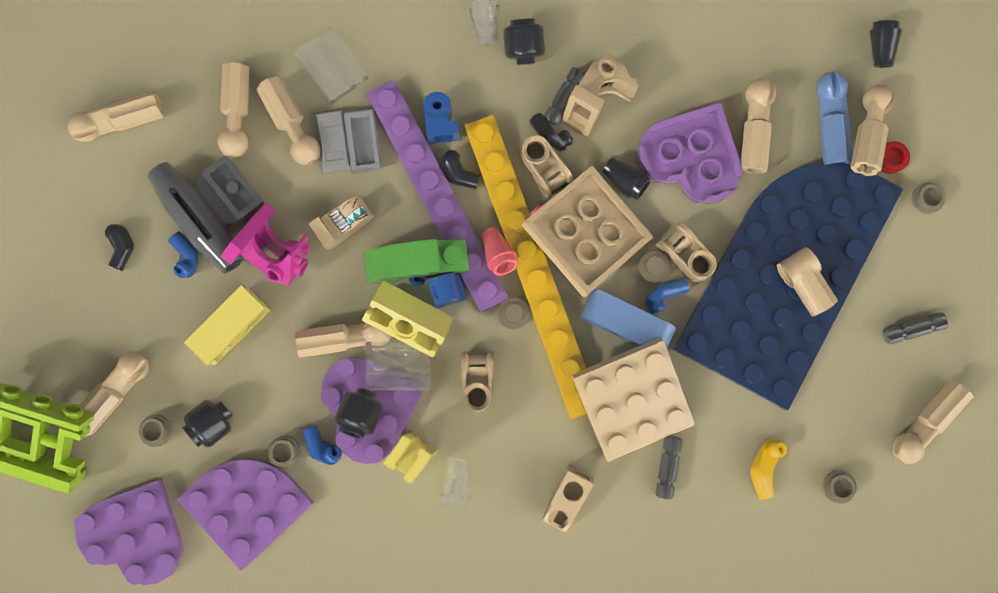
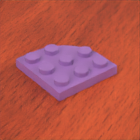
(245, 506)

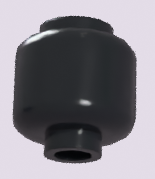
(524, 41)
(358, 413)
(207, 423)

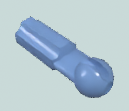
(834, 119)

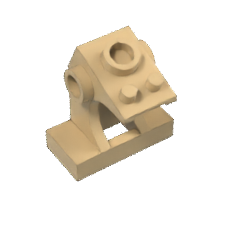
(584, 102)

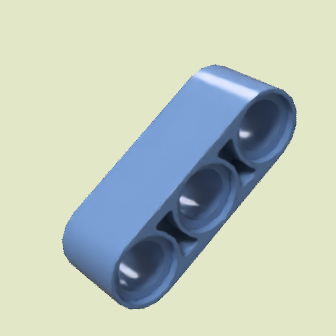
(625, 319)

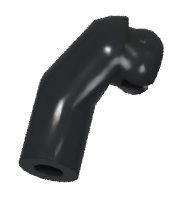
(544, 129)
(455, 173)

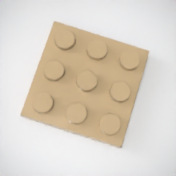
(587, 231)
(633, 399)

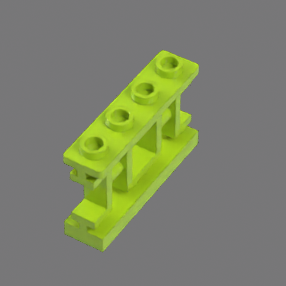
(27, 459)

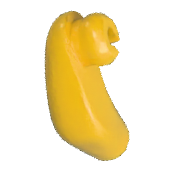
(763, 467)

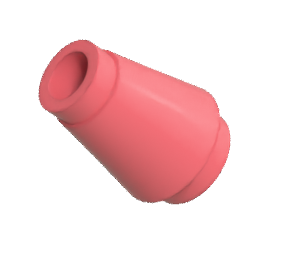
(498, 253)

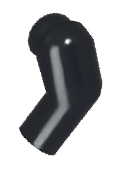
(121, 244)

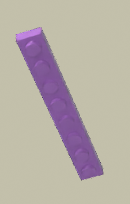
(435, 191)

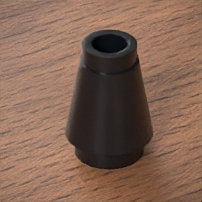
(885, 42)
(627, 178)

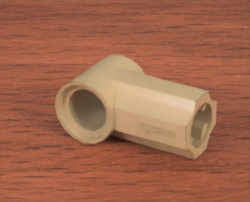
(803, 274)

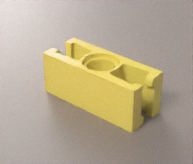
(408, 319)
(227, 326)
(410, 456)

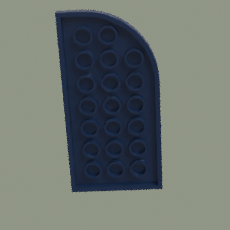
(748, 318)

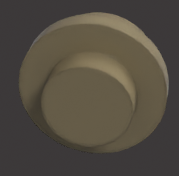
(928, 198)
(654, 266)
(514, 313)
(155, 430)
(284, 451)
(839, 486)

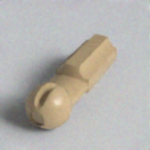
(234, 105)
(116, 116)
(287, 118)
(757, 129)
(873, 132)
(336, 338)
(109, 394)
(932, 420)

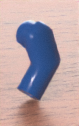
(188, 256)

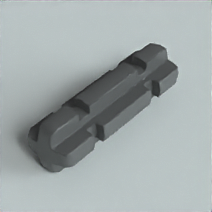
(555, 112)
(915, 328)
(668, 467)

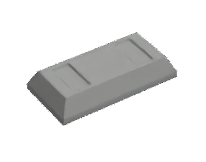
(332, 141)
(362, 141)

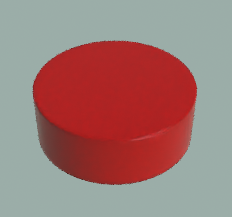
(895, 157)

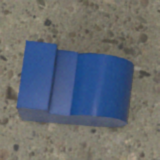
(437, 119)
(446, 290)

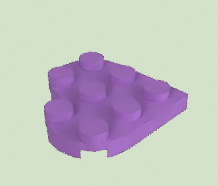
(694, 152)
(396, 411)
(134, 532)

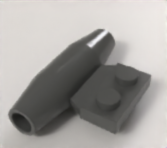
(206, 210)

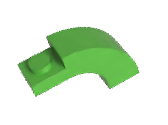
(415, 260)

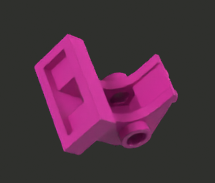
(258, 234)

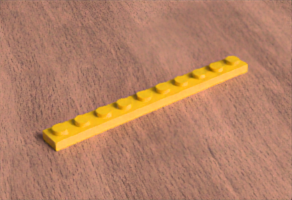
(531, 260)

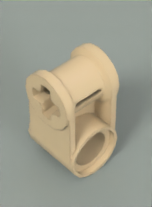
(545, 167)
(686, 252)
(477, 377)

